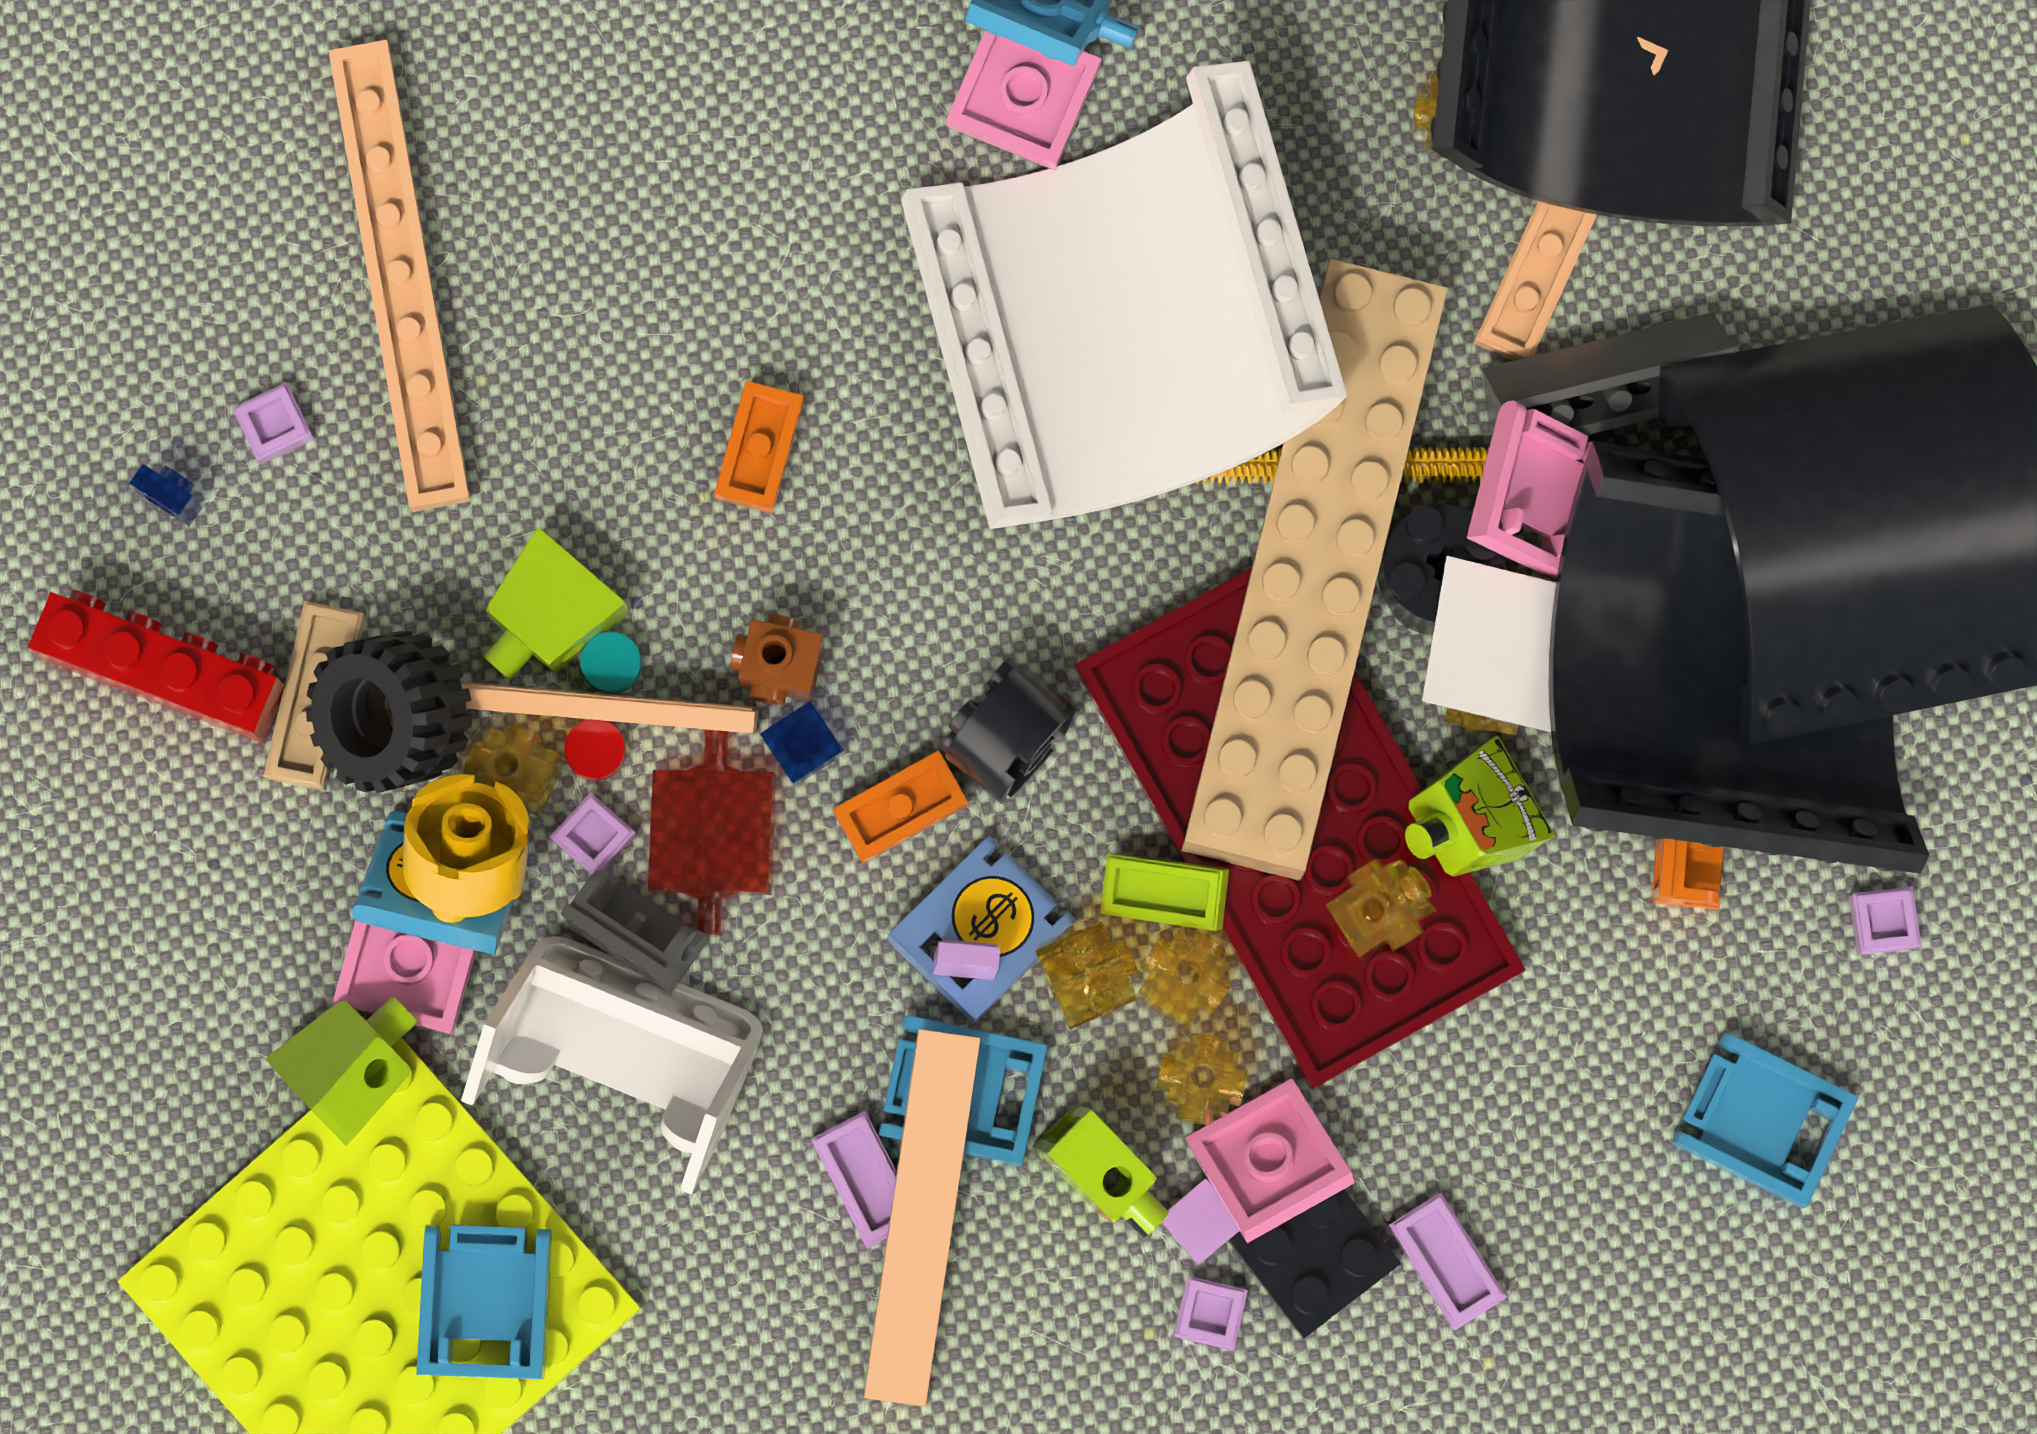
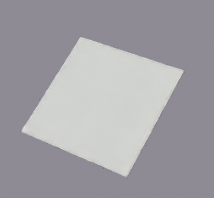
(1492, 644)

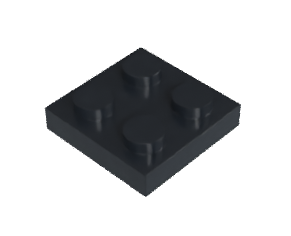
(1317, 1261)

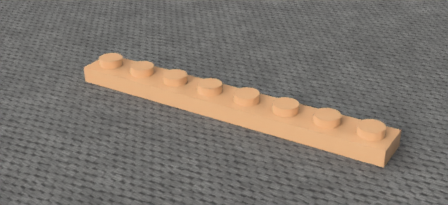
(399, 276)

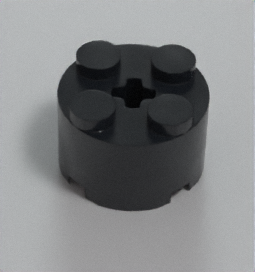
(1415, 545)
(1009, 730)

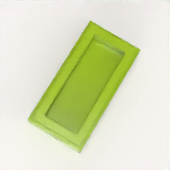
(1164, 891)

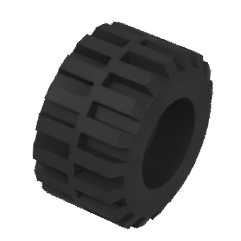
(353, 719)

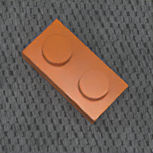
(759, 447)
(900, 807)

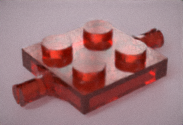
(712, 832)

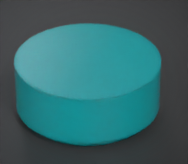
(611, 663)

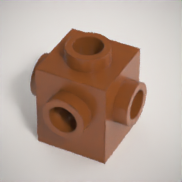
(794, 675)

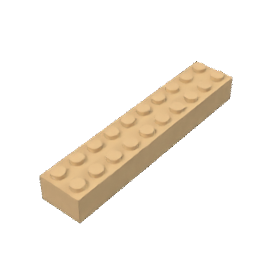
(1314, 581)

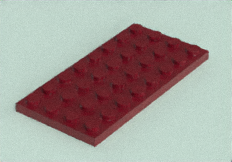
(1326, 1002)

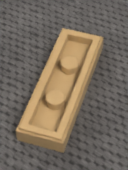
(291, 753)

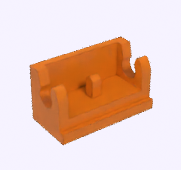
(1687, 874)

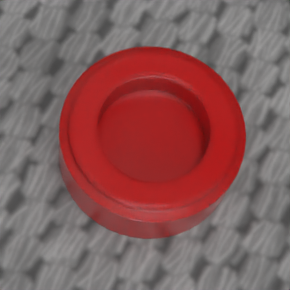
(595, 750)

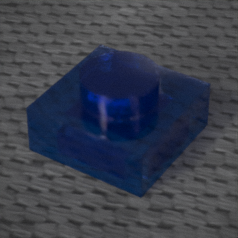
(168, 492)
(802, 743)

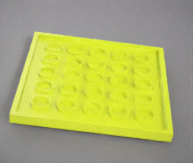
(308, 1276)

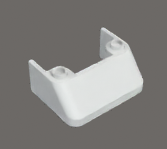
(625, 1032)

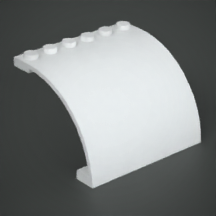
(1128, 312)

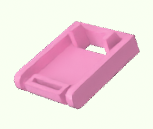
(1528, 485)

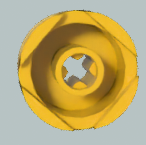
(465, 847)

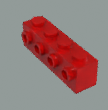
(156, 666)

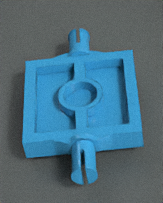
(1052, 26)

